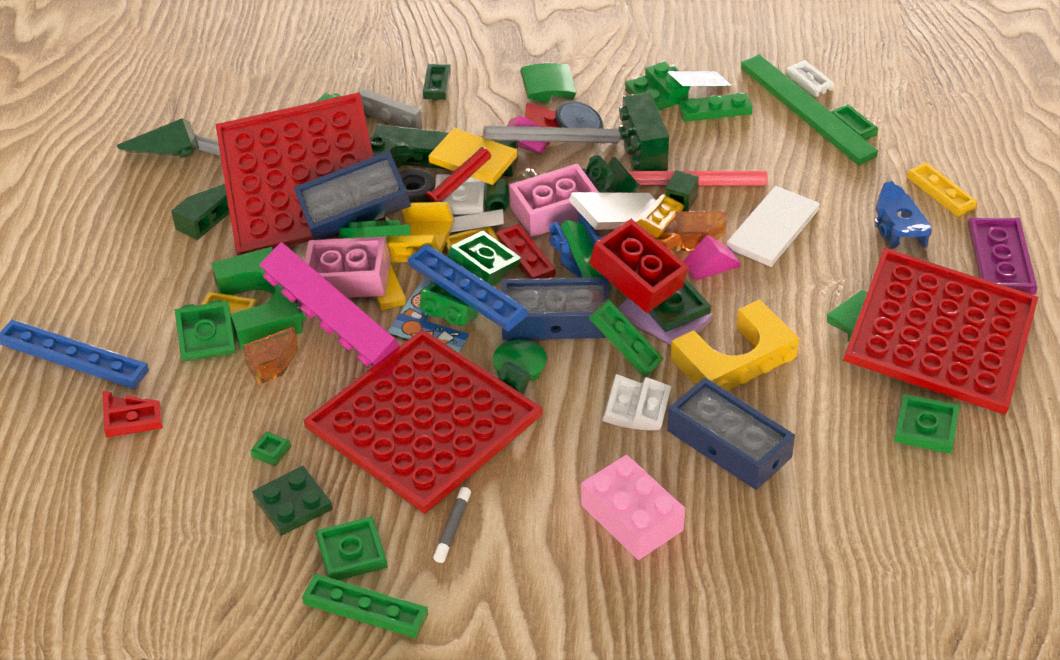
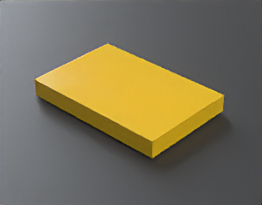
(461, 145)

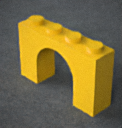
(761, 327)

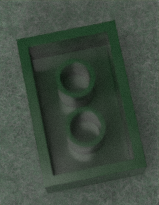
(644, 133)

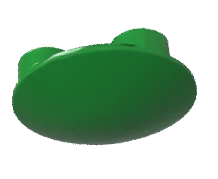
(524, 354)

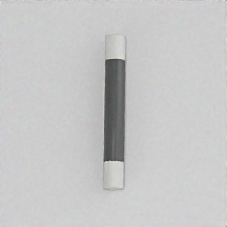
(452, 525)

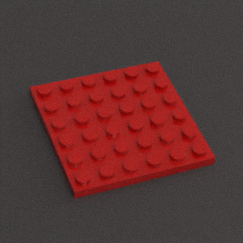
(280, 150)
(942, 330)
(423, 420)

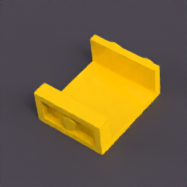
(428, 225)

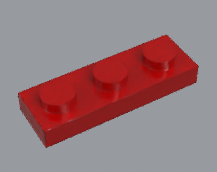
(533, 261)

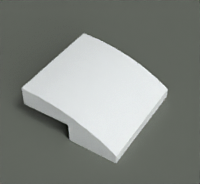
(636, 403)

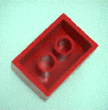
(639, 265)

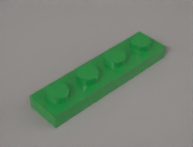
(365, 605)

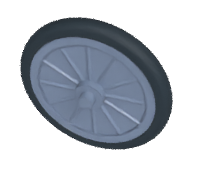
(577, 115)

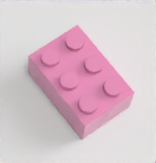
(546, 198)
(352, 264)
(632, 507)

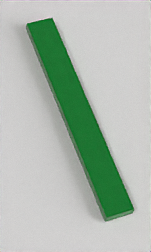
(809, 110)

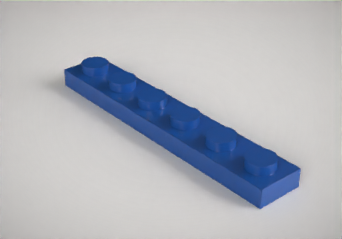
(468, 287)
(73, 354)

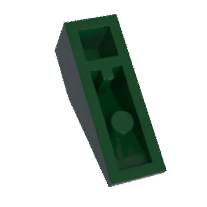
(169, 140)
(201, 212)

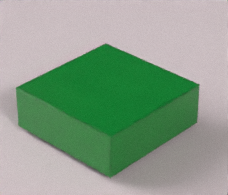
(270, 448)

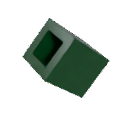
(683, 189)

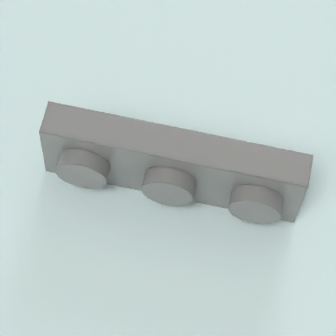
(391, 110)

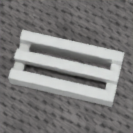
(809, 78)

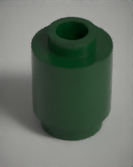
(497, 195)

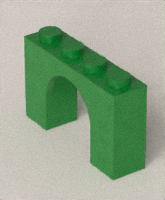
(245, 274)

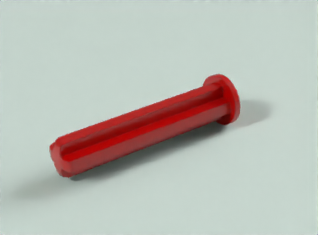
(460, 175)

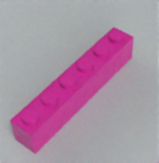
(328, 305)

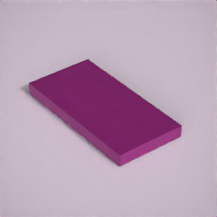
(1002, 253)

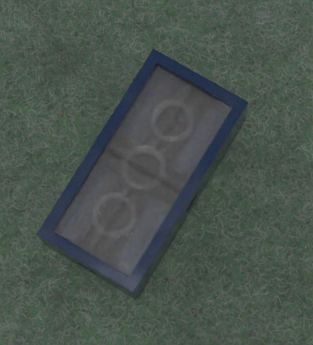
(352, 195)
(556, 307)
(730, 433)

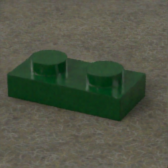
(436, 81)

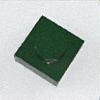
(515, 377)

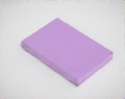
(648, 324)

